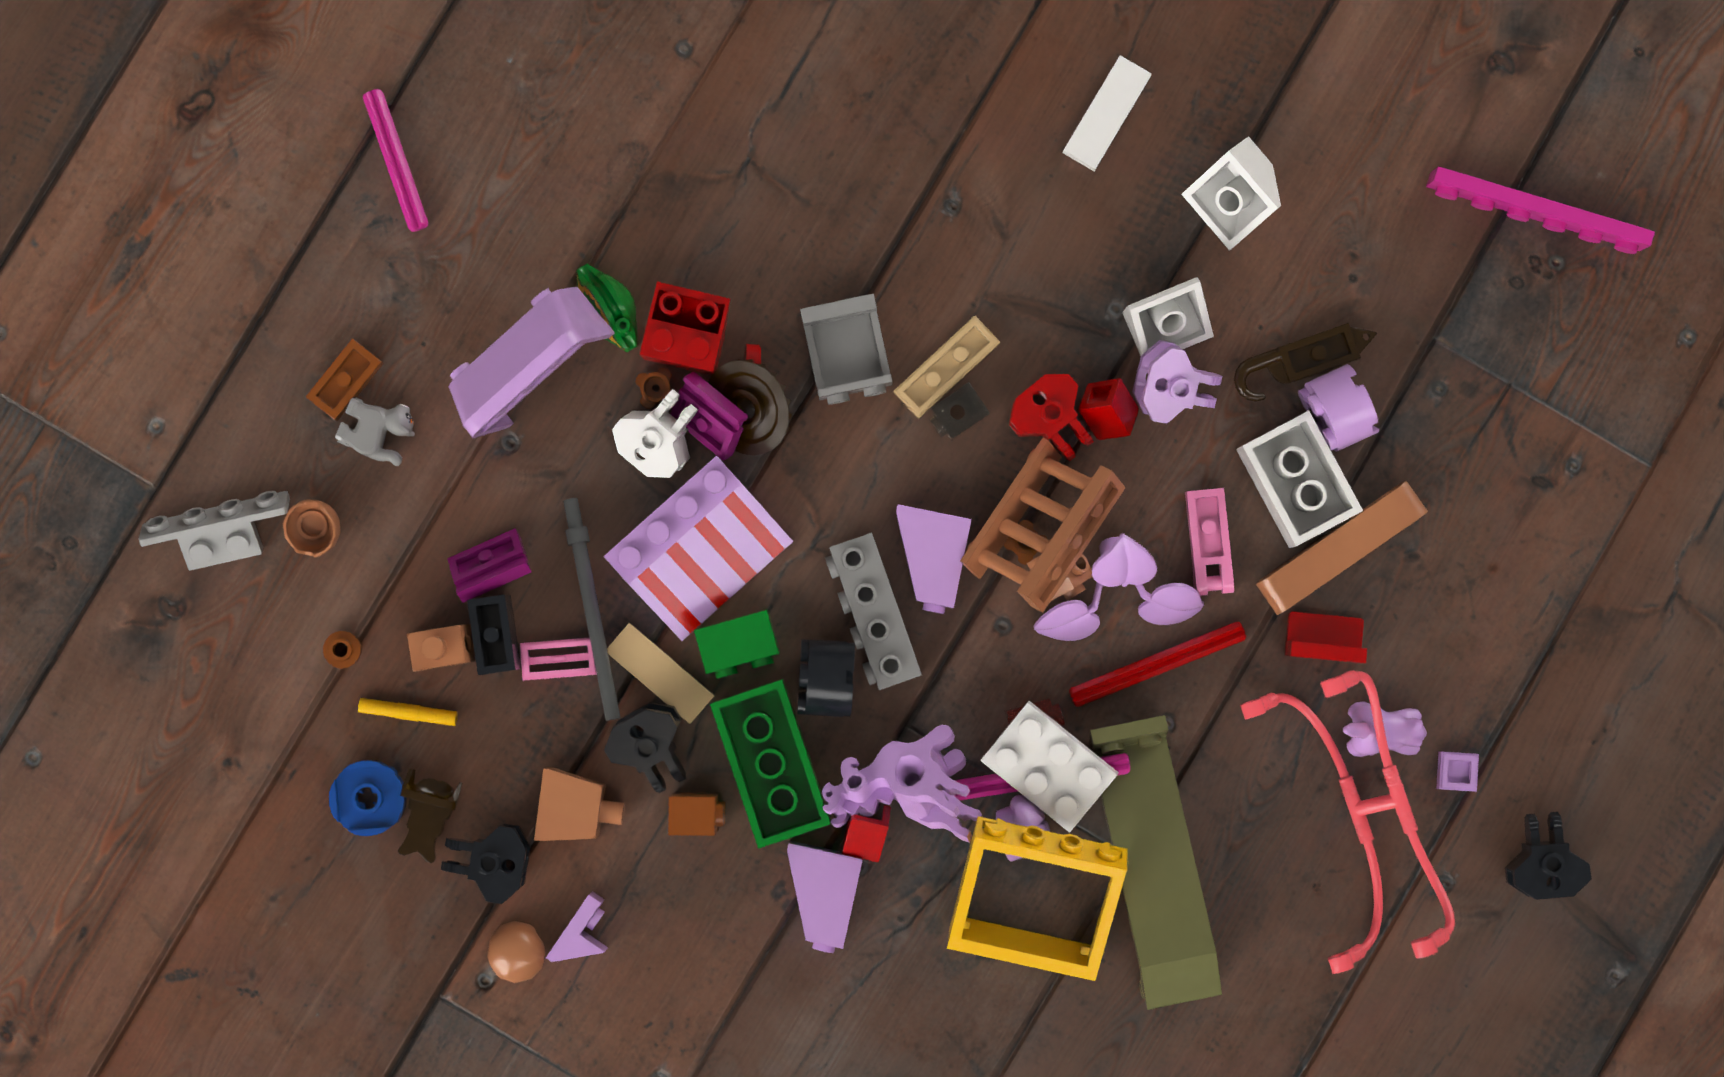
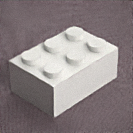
(1299, 480)

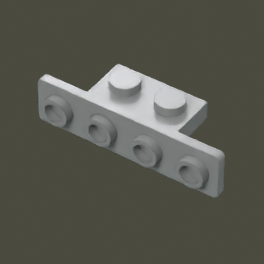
(218, 532)

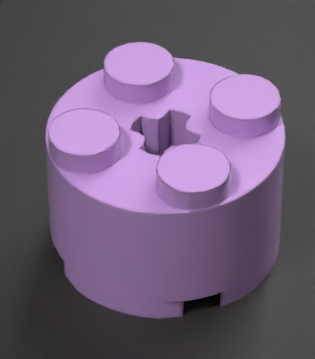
(1340, 408)

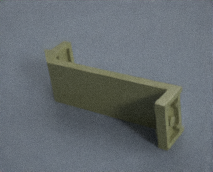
(1161, 876)

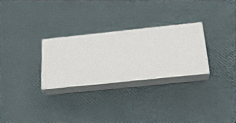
(1107, 113)

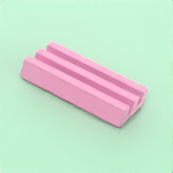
(526, 661)

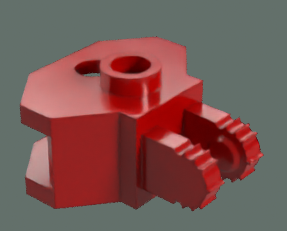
(1052, 416)

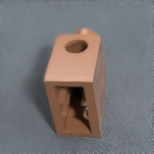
(441, 647)
(573, 807)

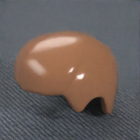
(312, 527)
(516, 952)

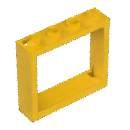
(1025, 946)

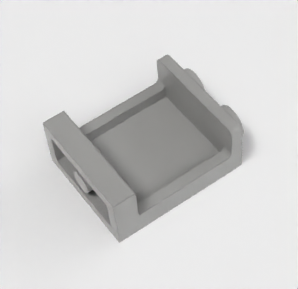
(846, 348)

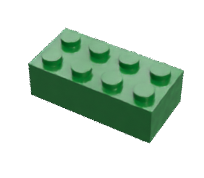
(770, 763)

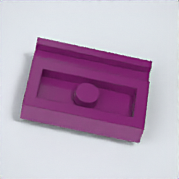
(717, 418)
(489, 565)

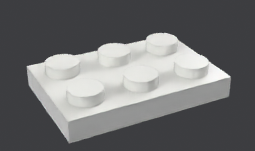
(1049, 766)

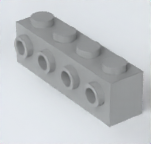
(875, 612)

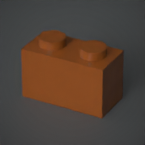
(696, 813)

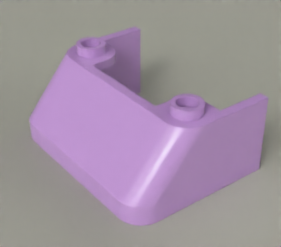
(524, 358)

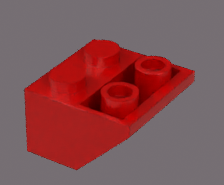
(685, 328)

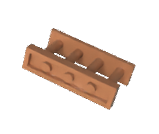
(1069, 541)

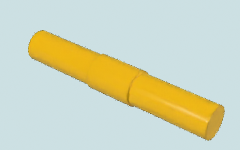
(407, 711)

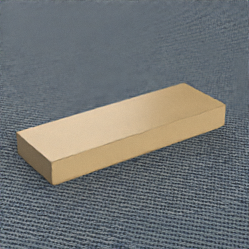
(946, 367)
(660, 673)

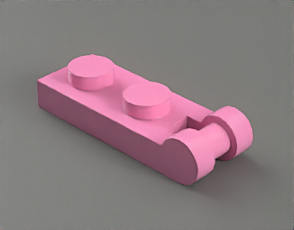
(1209, 540)

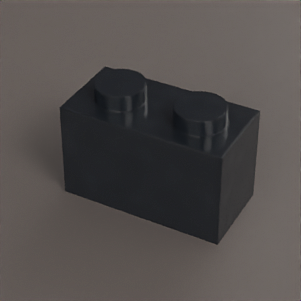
(494, 634)

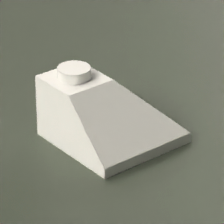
(1236, 193)

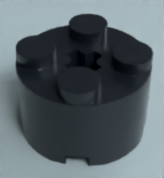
(826, 678)

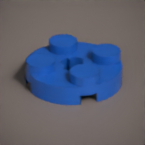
(354, 814)

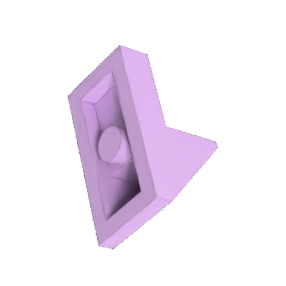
(574, 940)

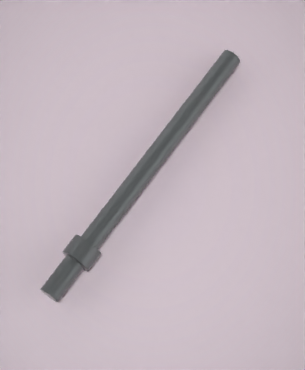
(578, 537)

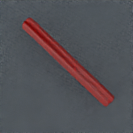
(1157, 664)

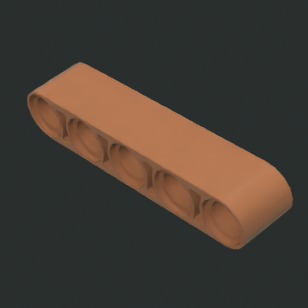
(1341, 547)

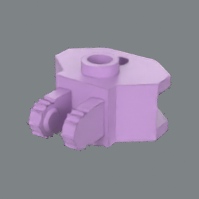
(1170, 383)

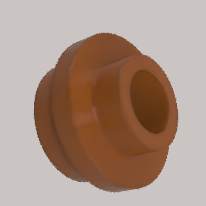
(353, 653)

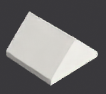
(1170, 316)

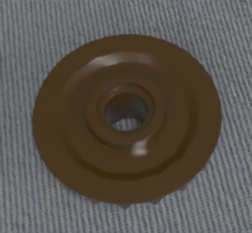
(750, 383)

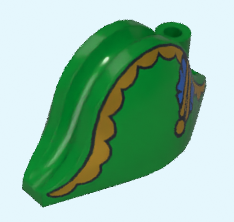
(613, 303)

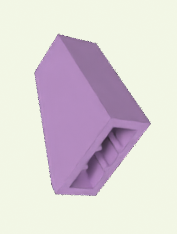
(933, 554)
(824, 892)

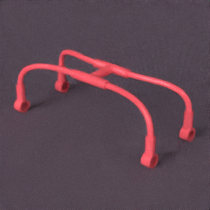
(1359, 809)

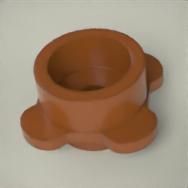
(646, 383)
(1024, 553)

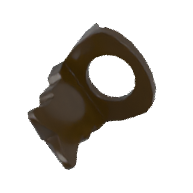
(429, 805)

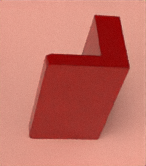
(1325, 637)

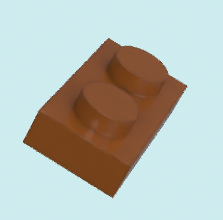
(344, 379)

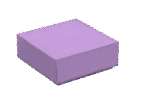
(1457, 771)

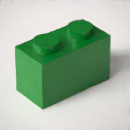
(736, 643)

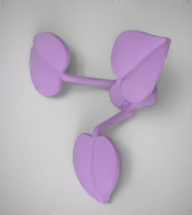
(1121, 563)

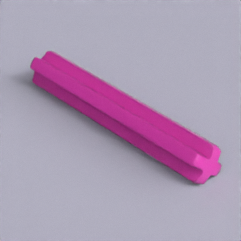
(395, 160)

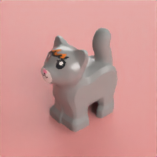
(372, 427)

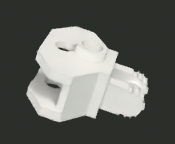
(655, 437)

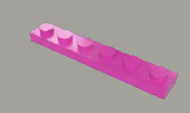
(1553, 214)

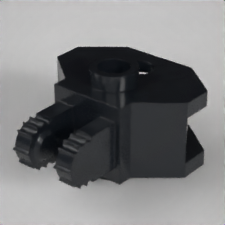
(647, 746)
(1547, 859)
(489, 862)

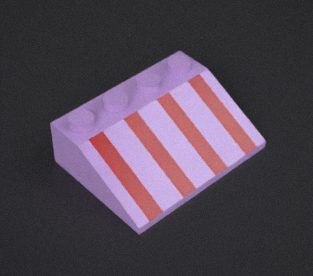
(698, 548)

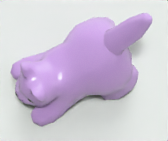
(1402, 730)

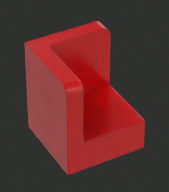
(1108, 409)
(866, 836)

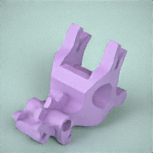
(911, 775)

